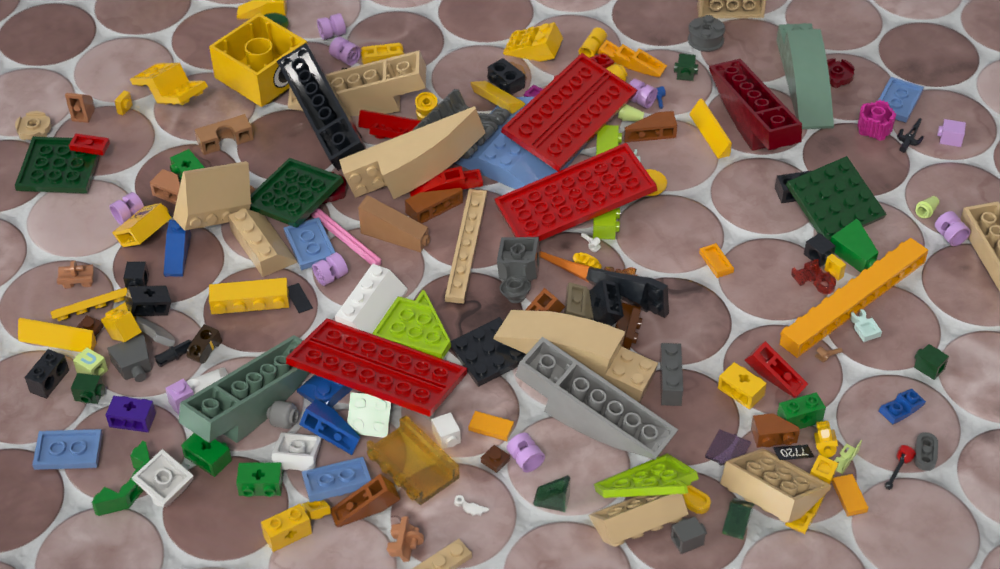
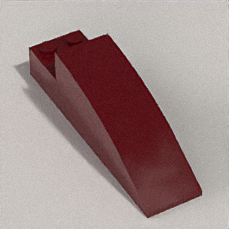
(754, 107)

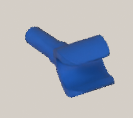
(661, 92)

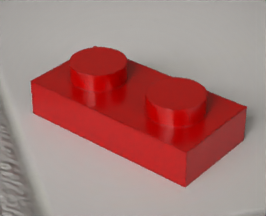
(89, 144)

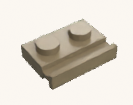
(578, 301)

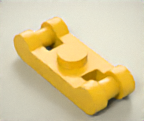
(380, 52)

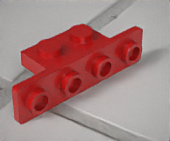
(386, 125)

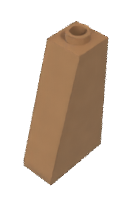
(391, 226)

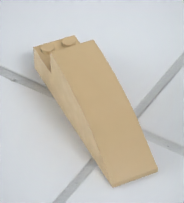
(376, 84)
(414, 156)
(585, 340)

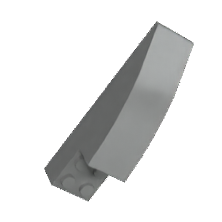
(591, 403)

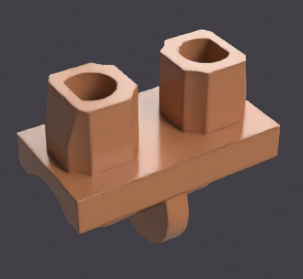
(75, 274)
(407, 539)

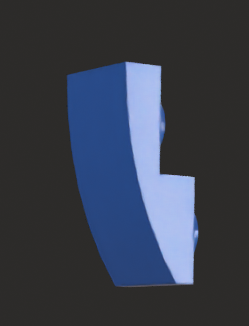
(902, 407)

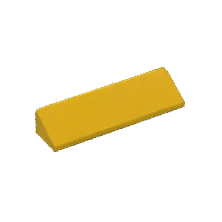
(497, 96)
(711, 129)
(55, 335)

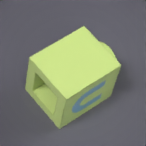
(90, 363)

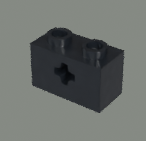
(148, 300)
(606, 302)

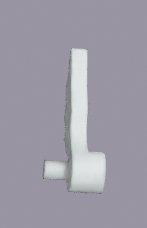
(471, 508)

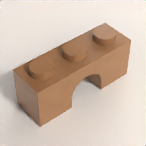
(235, 128)

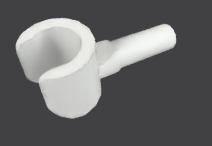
(593, 243)

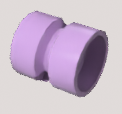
(331, 26)
(345, 51)
(645, 94)
(125, 208)
(952, 228)
(330, 269)
(525, 452)

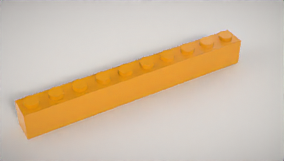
(852, 297)

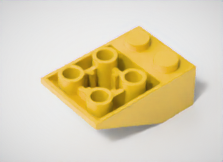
(535, 43)

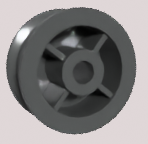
(706, 33)

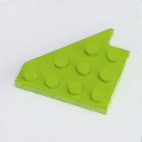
(415, 326)
(655, 477)

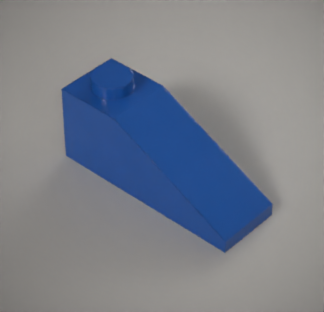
(176, 249)
(330, 426)

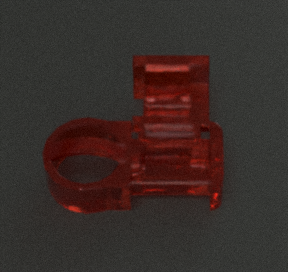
(813, 272)

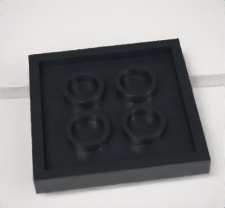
(484, 355)

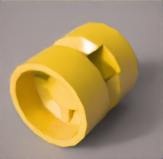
(424, 104)

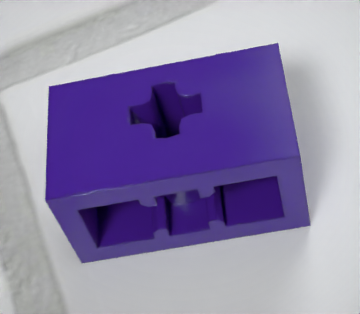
(130, 413)

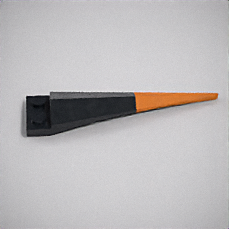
(635, 290)

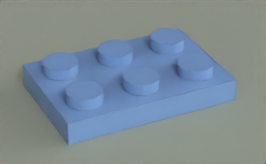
(901, 97)
(309, 242)
(67, 449)
(335, 479)

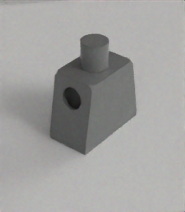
(131, 358)

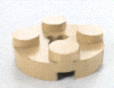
(25, 127)

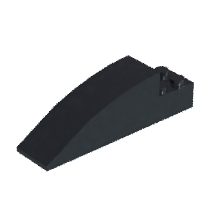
(321, 105)

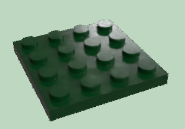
(55, 168)
(294, 192)
(835, 197)

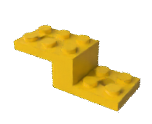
(169, 83)

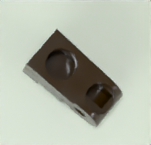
(203, 344)

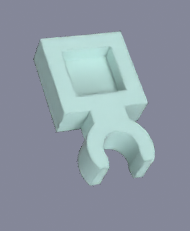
(865, 328)

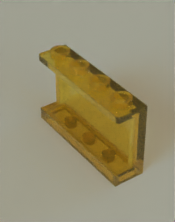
(414, 461)

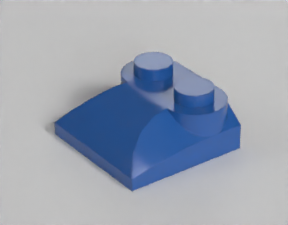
(323, 390)

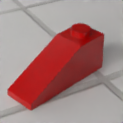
(776, 369)

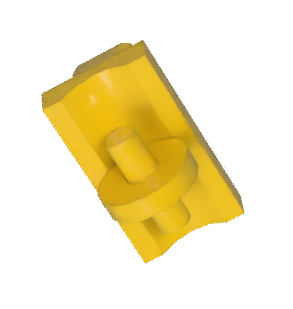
(825, 439)

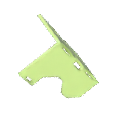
(846, 458)

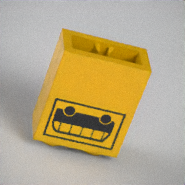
(142, 225)

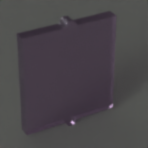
(727, 447)

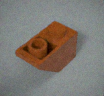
(773, 430)

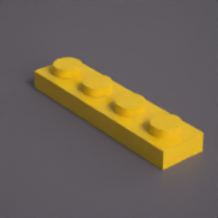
(81, 307)

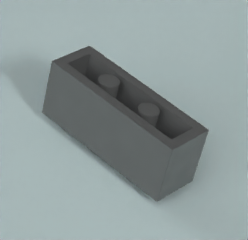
(671, 374)

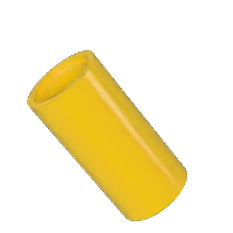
(593, 42)

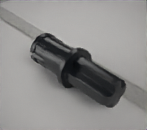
(172, 353)

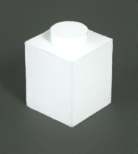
(446, 431)

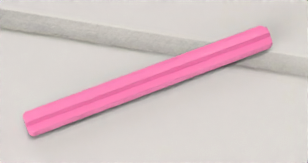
(346, 237)

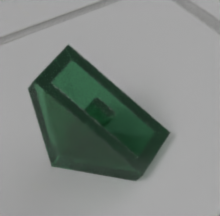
(553, 494)
(738, 518)

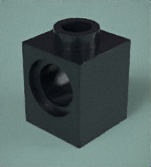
(819, 248)
(136, 274)

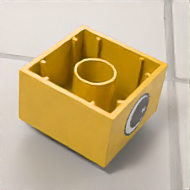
(249, 58)

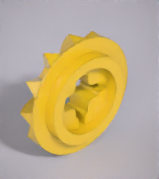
(586, 259)

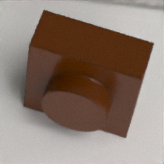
(91, 324)
(495, 458)

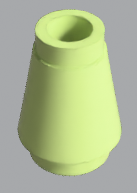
(630, 113)
(927, 207)

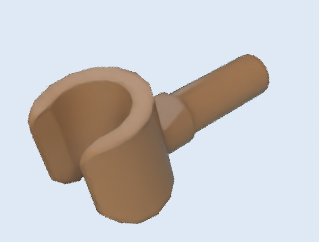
(823, 355)

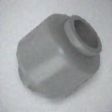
(283, 414)

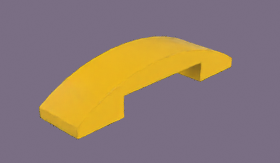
(824, 470)

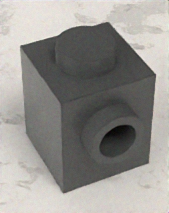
(688, 534)

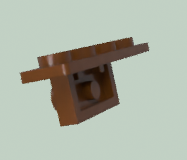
(629, 324)

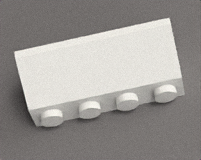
(371, 299)

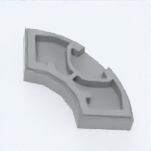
(154, 331)

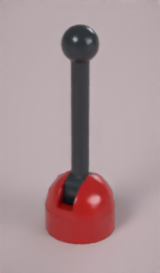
(905, 455)

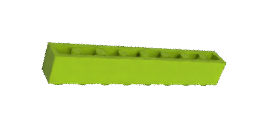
(605, 225)

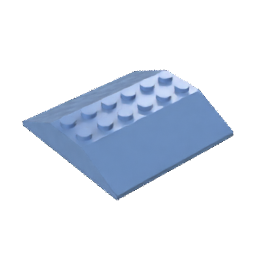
(508, 161)

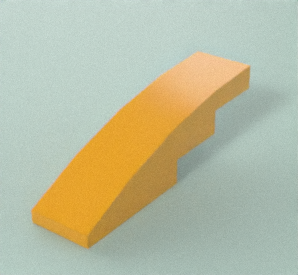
(636, 61)

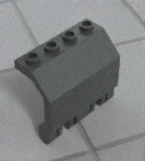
(453, 104)

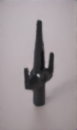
(909, 139)

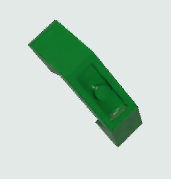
(109, 501)

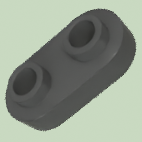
(926, 453)

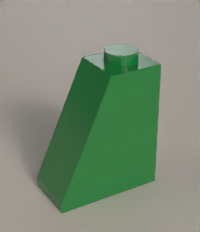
(855, 246)

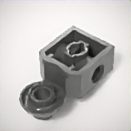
(517, 265)

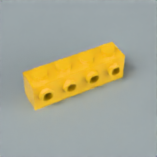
(248, 296)

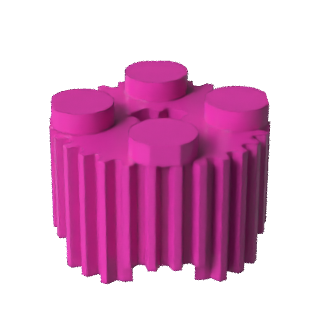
(876, 120)

